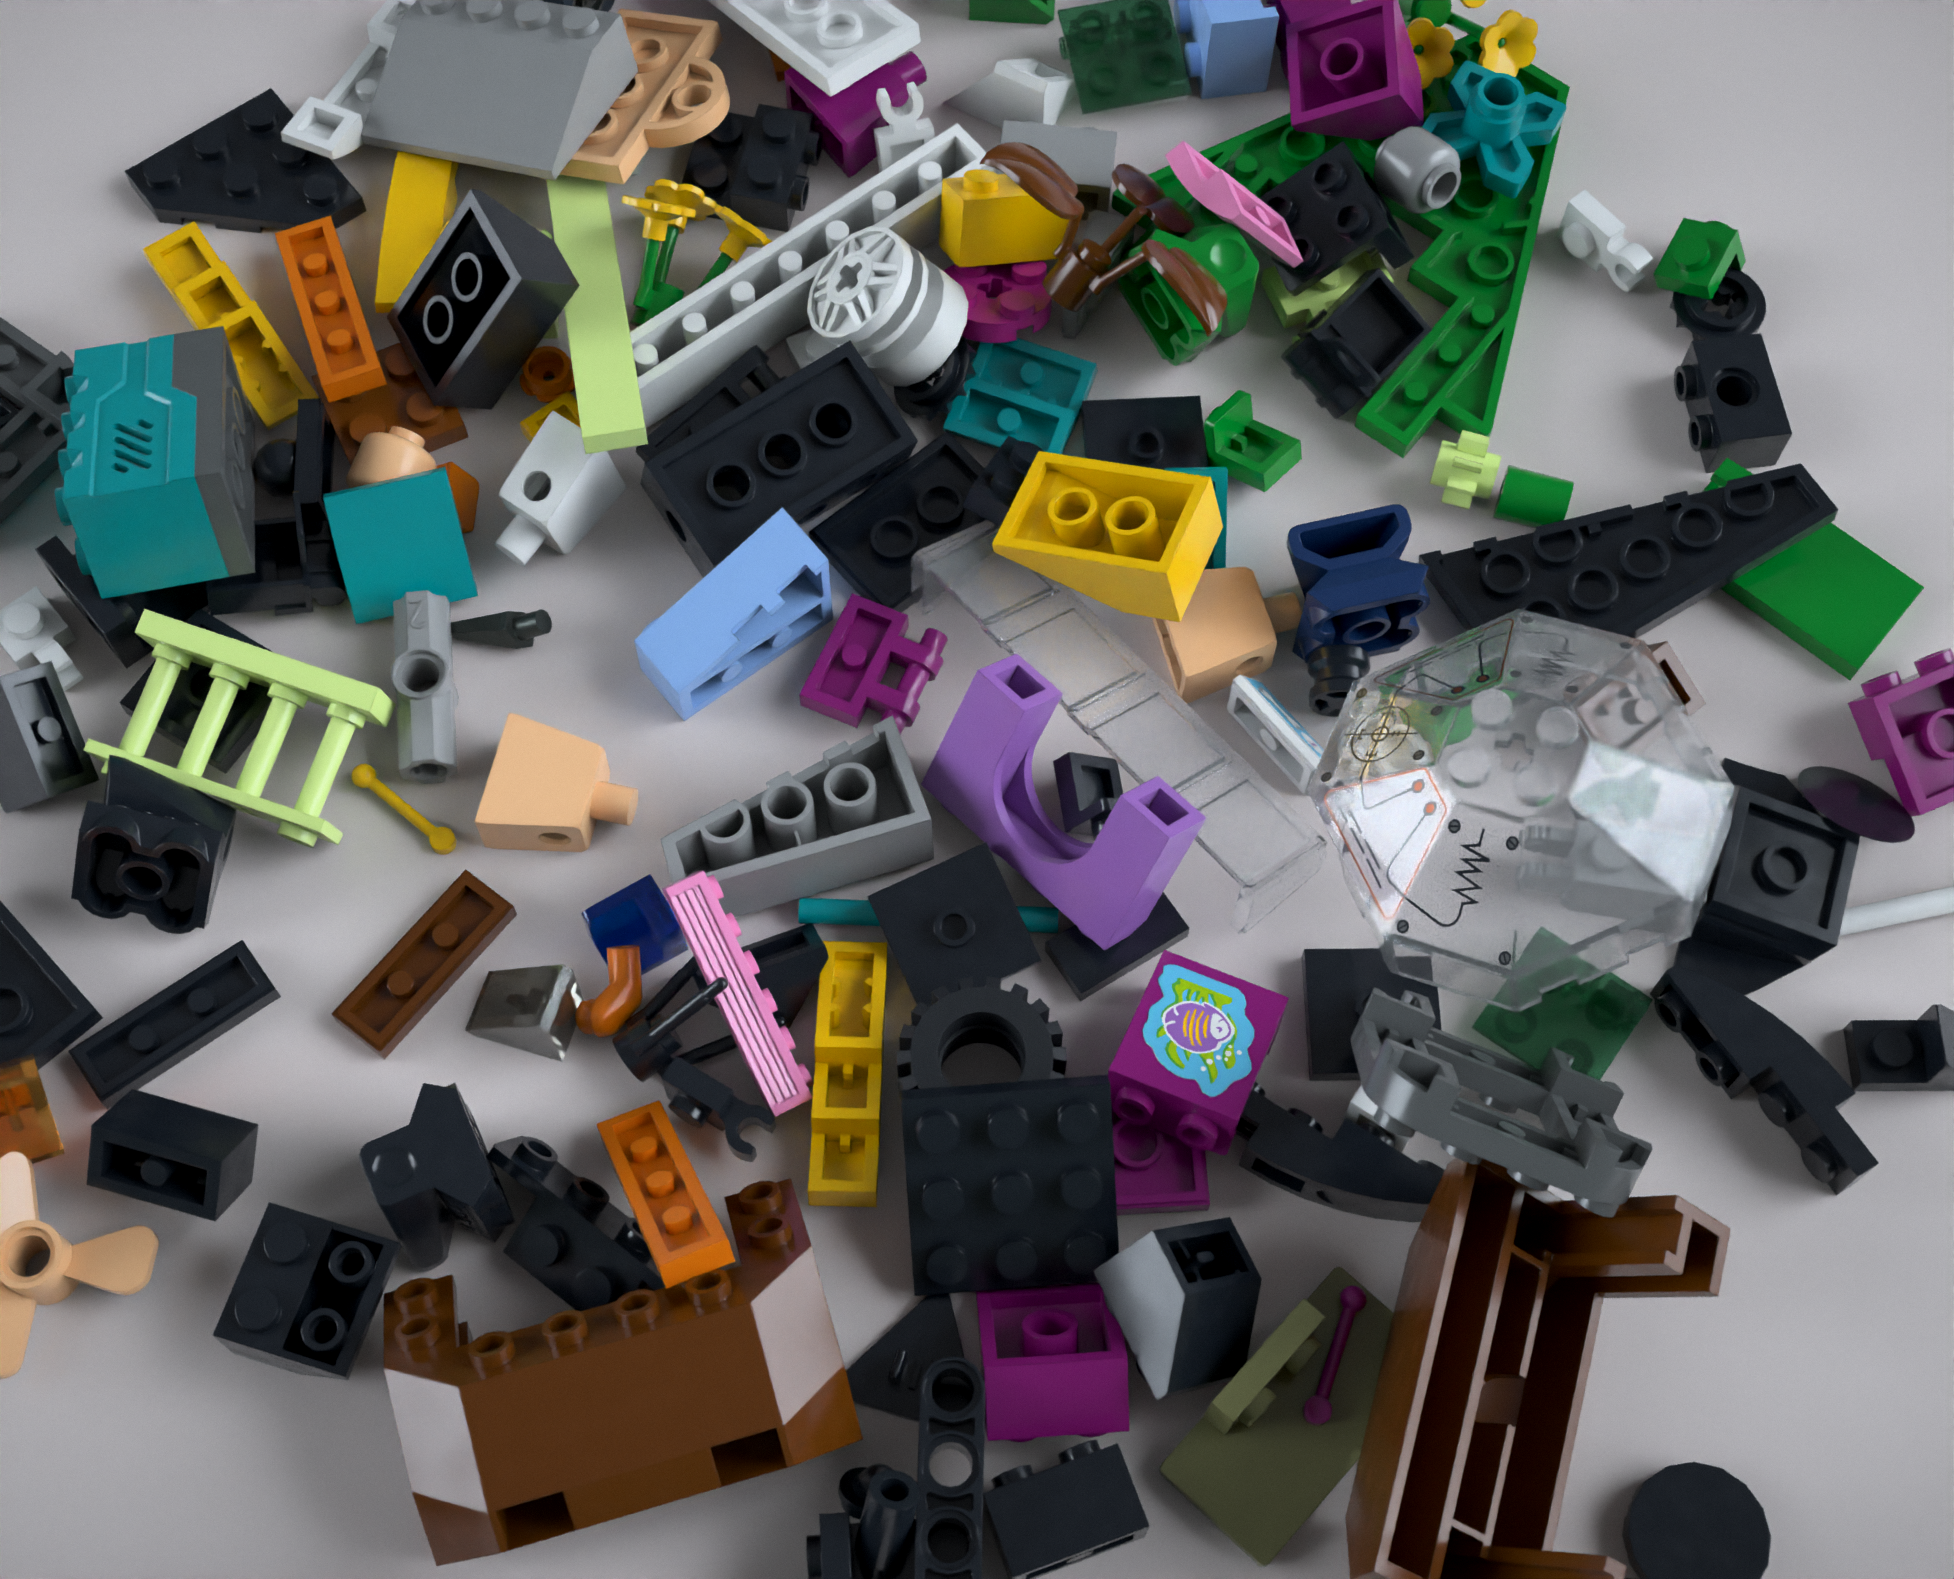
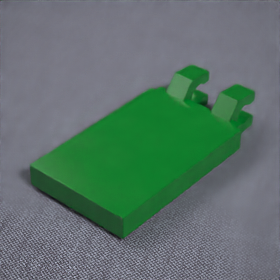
(1824, 592)

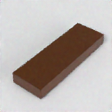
(424, 964)

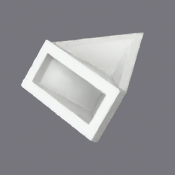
(1018, 92)

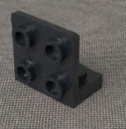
(1334, 218)
(118, 616)

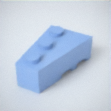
(738, 617)

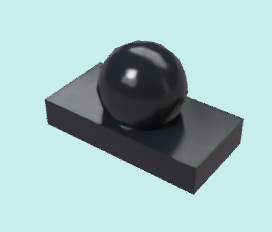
(301, 463)

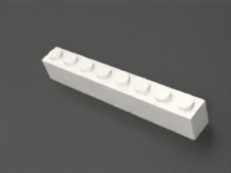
(769, 290)

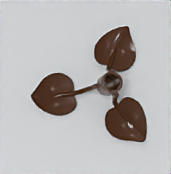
(1084, 266)

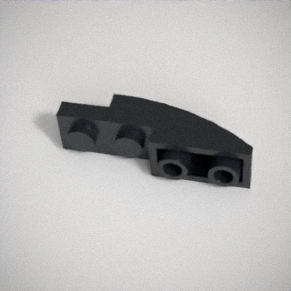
(1750, 1047)
(1349, 1173)

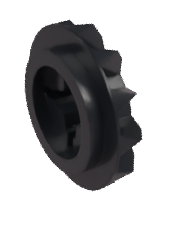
(1742, 318)
(926, 399)

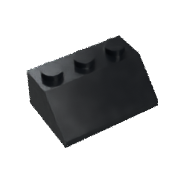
(480, 303)

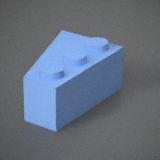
(1227, 44)

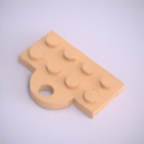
(658, 100)

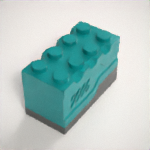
(158, 463)

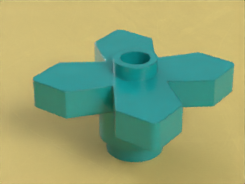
(1496, 125)

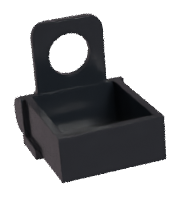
(1355, 342)
(291, 568)

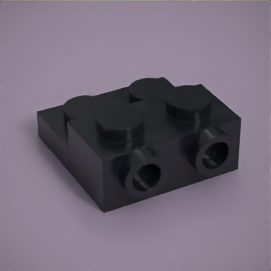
(758, 164)

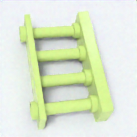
(290, 687)

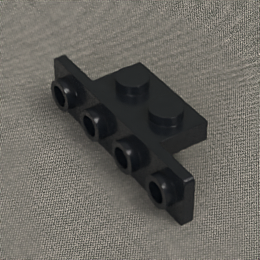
(572, 1231)

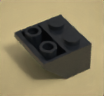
(306, 1293)
(1184, 1304)

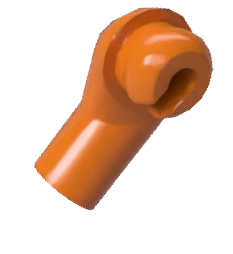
(619, 999)

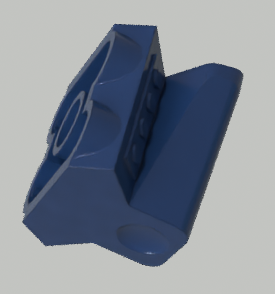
(1356, 582)

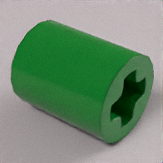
(1532, 498)

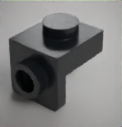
(1086, 791)

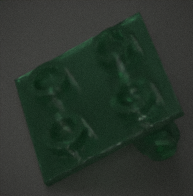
(1123, 53)
(1581, 1020)

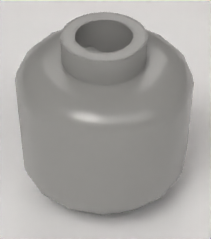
(1417, 170)

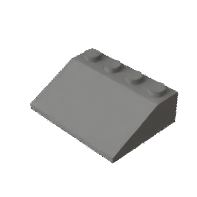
(499, 82)

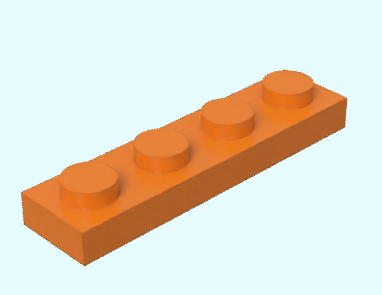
(330, 309)
(665, 1194)

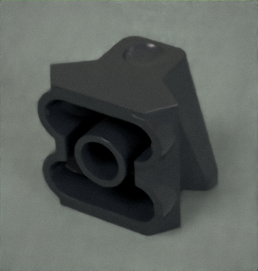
(151, 849)
(436, 1176)

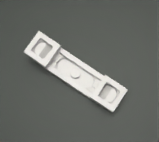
(336, 123)

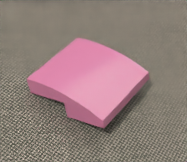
(1234, 204)

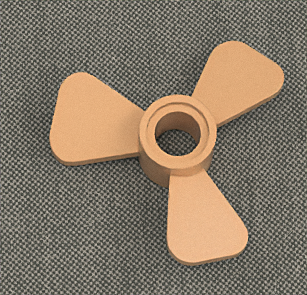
(112, 1262)

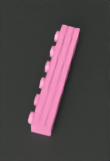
(742, 1003)

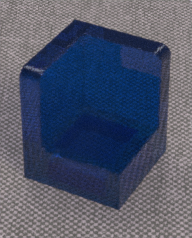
(636, 917)

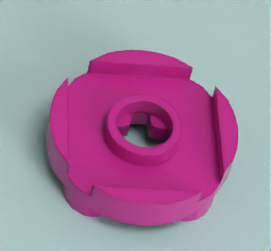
(1018, 304)

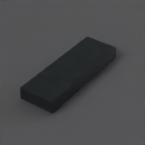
(174, 1024)

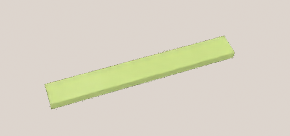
(597, 317)

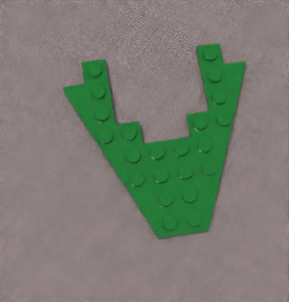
(1471, 266)

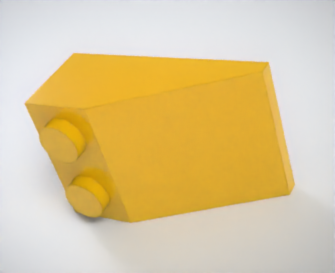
(1114, 531)

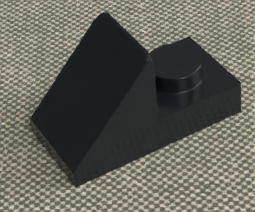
(1902, 1052)

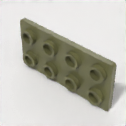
(1253, 1454)

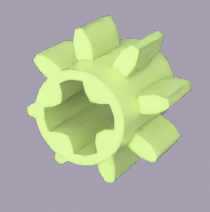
(1465, 469)

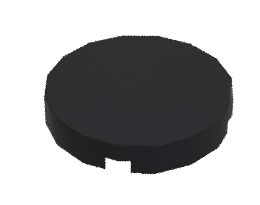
(1696, 1526)

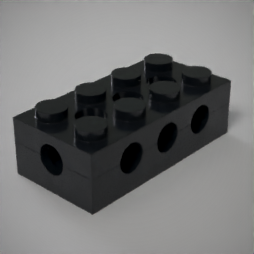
(782, 423)

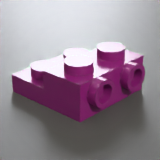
(1913, 730)

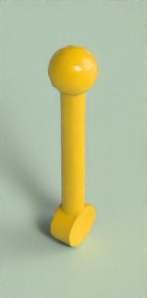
(441, 838)

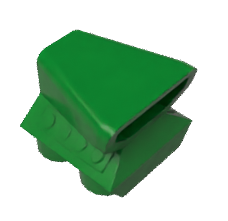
(1164, 313)

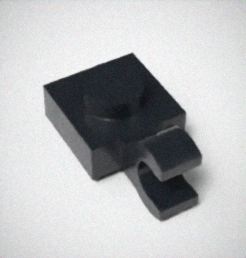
(703, 1099)

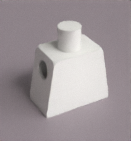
(556, 491)

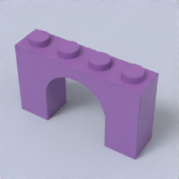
(988, 784)

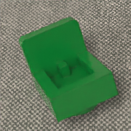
(1699, 258)
(1247, 447)

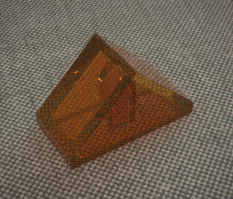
(26, 1113)

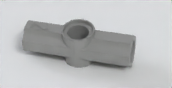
(425, 717)

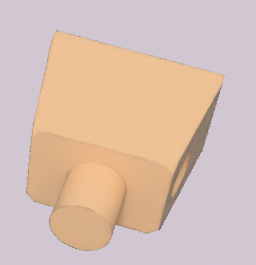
(1224, 632)
(548, 791)

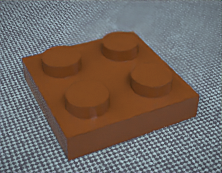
(397, 404)

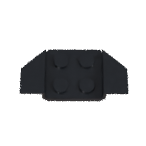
(1774, 887)

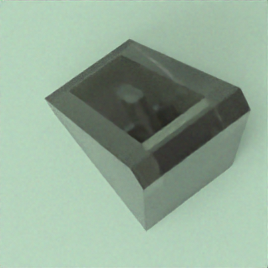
(528, 1009)

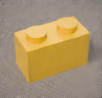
(995, 222)

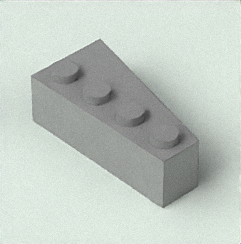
(812, 830)

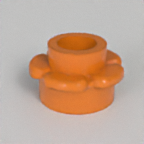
(547, 362)

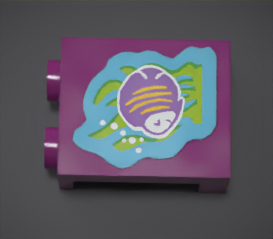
(1194, 1052)

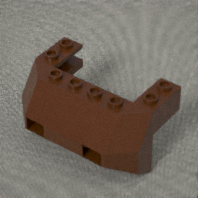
(1494, 1369)
(621, 1399)

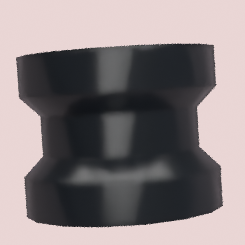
(1333, 674)

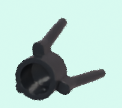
(651, 1038)

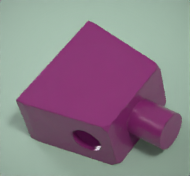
(853, 113)

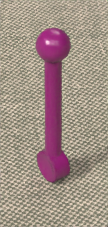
(1317, 1408)

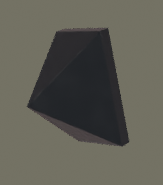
(787, 967)

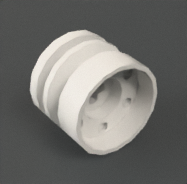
(889, 304)

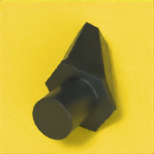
(504, 629)

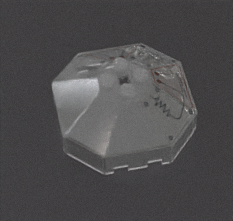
(1530, 870)

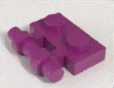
(857, 658)

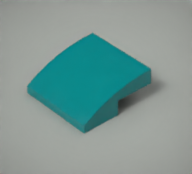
(1023, 395)
(399, 541)

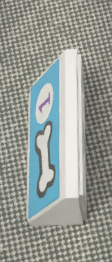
(1274, 730)

